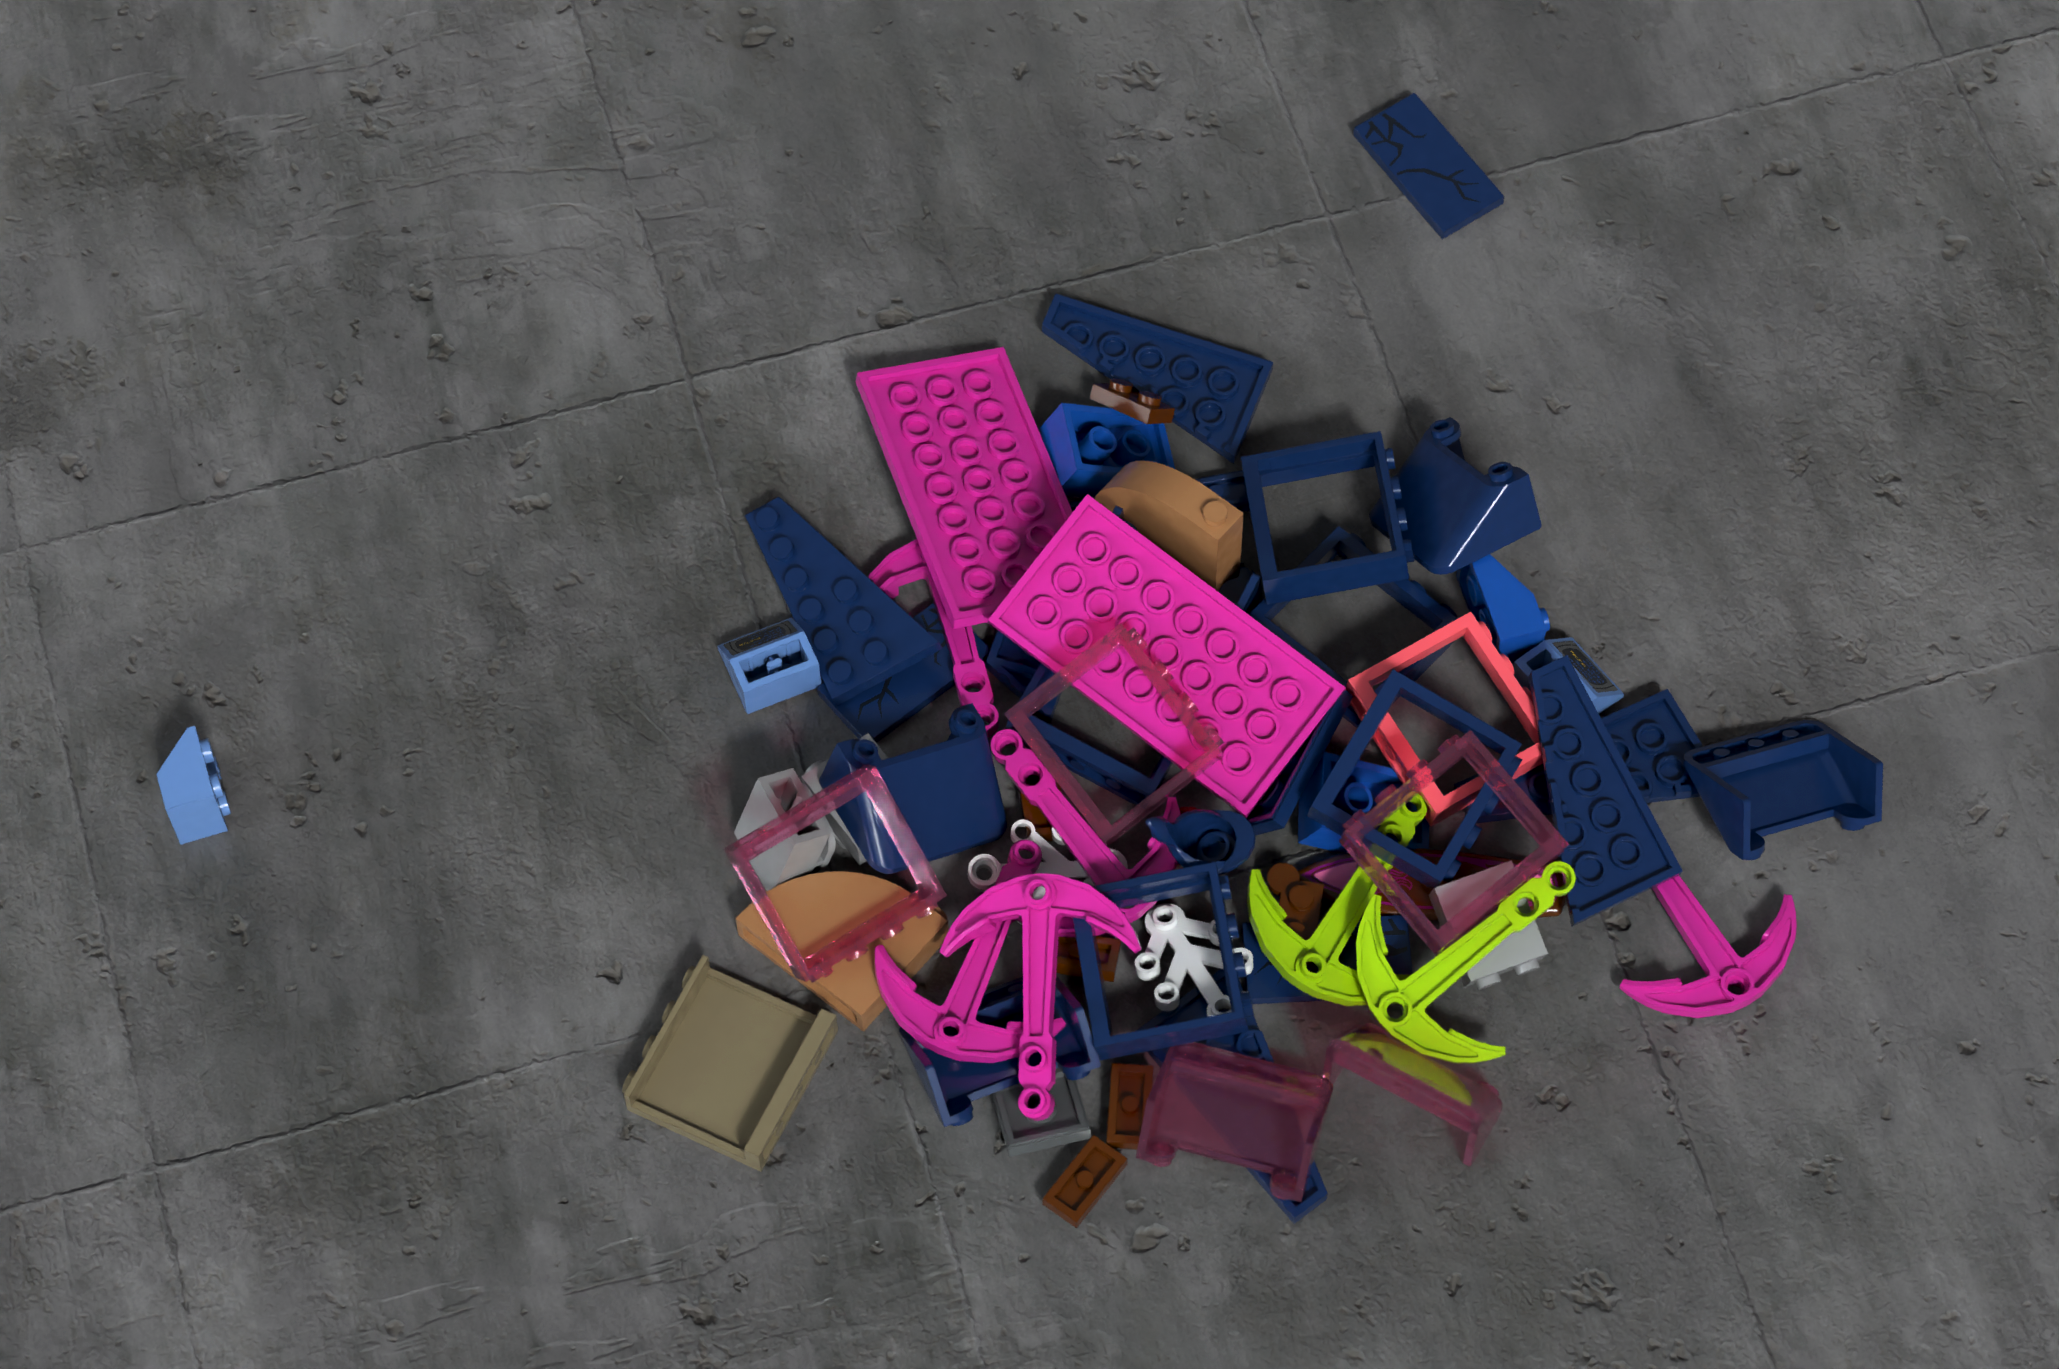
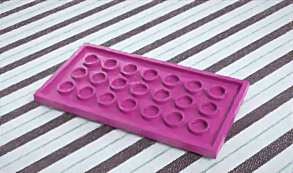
(967, 473)
(1233, 668)

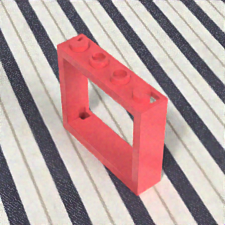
(1394, 744)

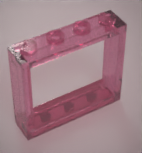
(1159, 677)
(1422, 775)
(884, 924)

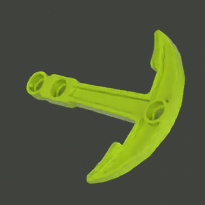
(1291, 952)
(1429, 982)

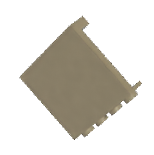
(728, 1065)

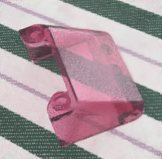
(1418, 1080)
(1236, 1114)

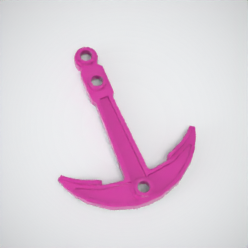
(969, 671)
(1074, 831)
(1040, 948)
(1717, 959)
(927, 1020)

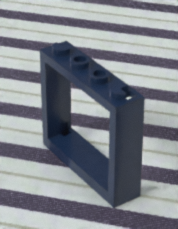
(1316, 461)
(1406, 592)
(1092, 763)
(1381, 846)
(1151, 889)

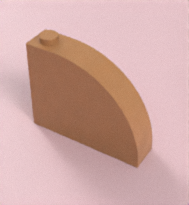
(1179, 518)
(826, 907)

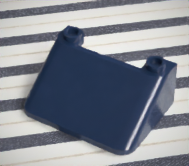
(1454, 508)
(1785, 781)
(942, 791)
(956, 1083)

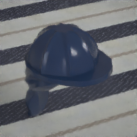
(1206, 838)

